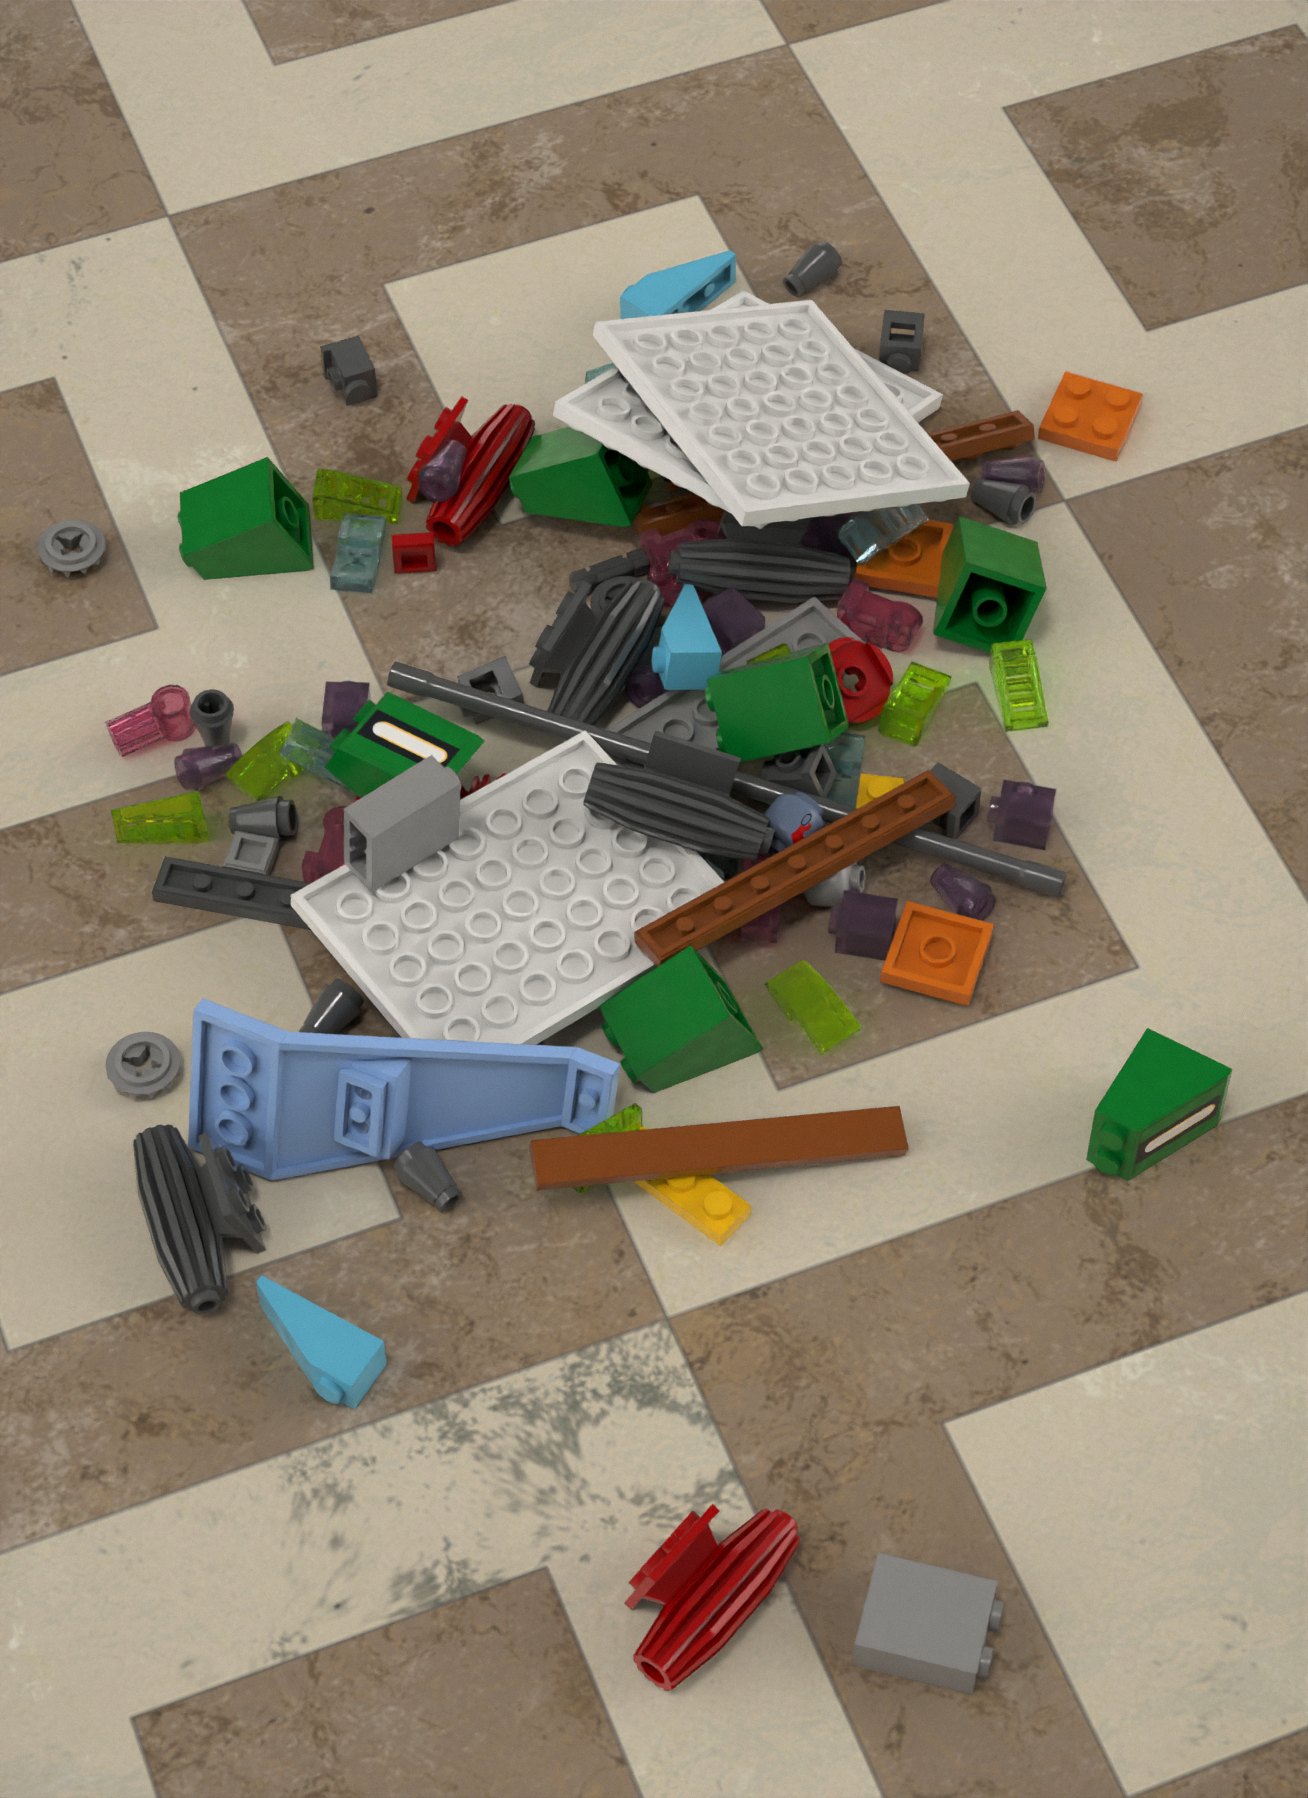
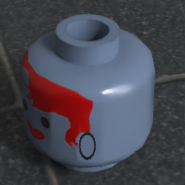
(793, 819)

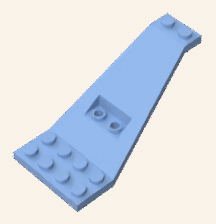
(348, 1100)

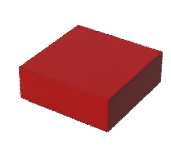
(413, 552)

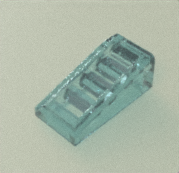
(865, 542)

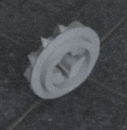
(69, 535)
(132, 1052)

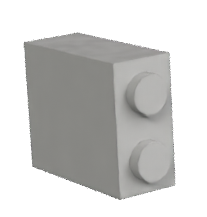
(402, 823)
(927, 1624)

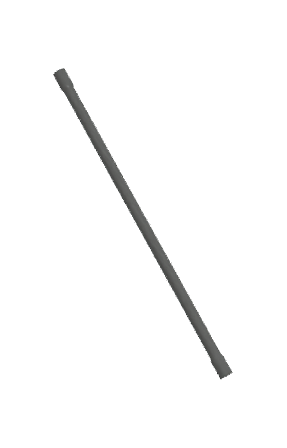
(426, 684)

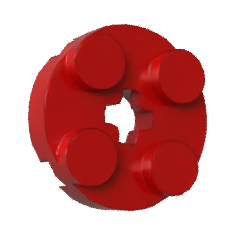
(873, 674)

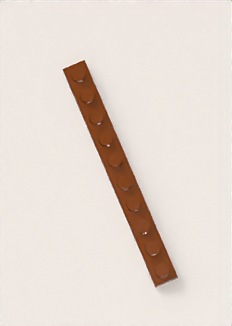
(957, 442)

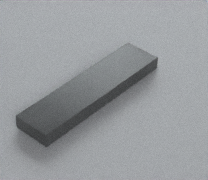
(228, 891)

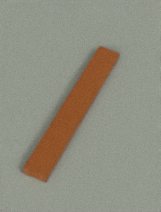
(796, 868)
(717, 1148)

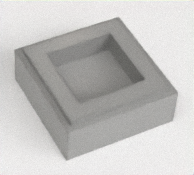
(252, 853)

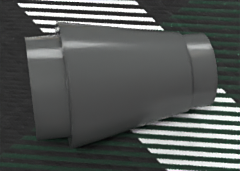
(813, 268)
(1006, 500)
(212, 716)
(266, 818)
(333, 1009)
(427, 1176)

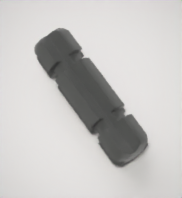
(635, 563)

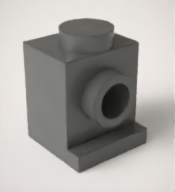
(902, 350)
(349, 370)
(494, 678)
(802, 769)
(967, 801)

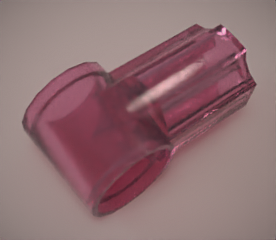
(153, 721)

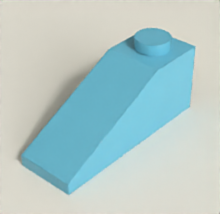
(680, 288)
(687, 646)
(330, 1351)

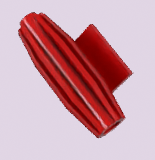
(486, 470)
(707, 1589)

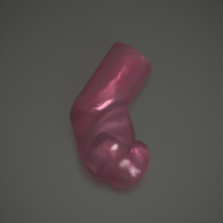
(669, 590)

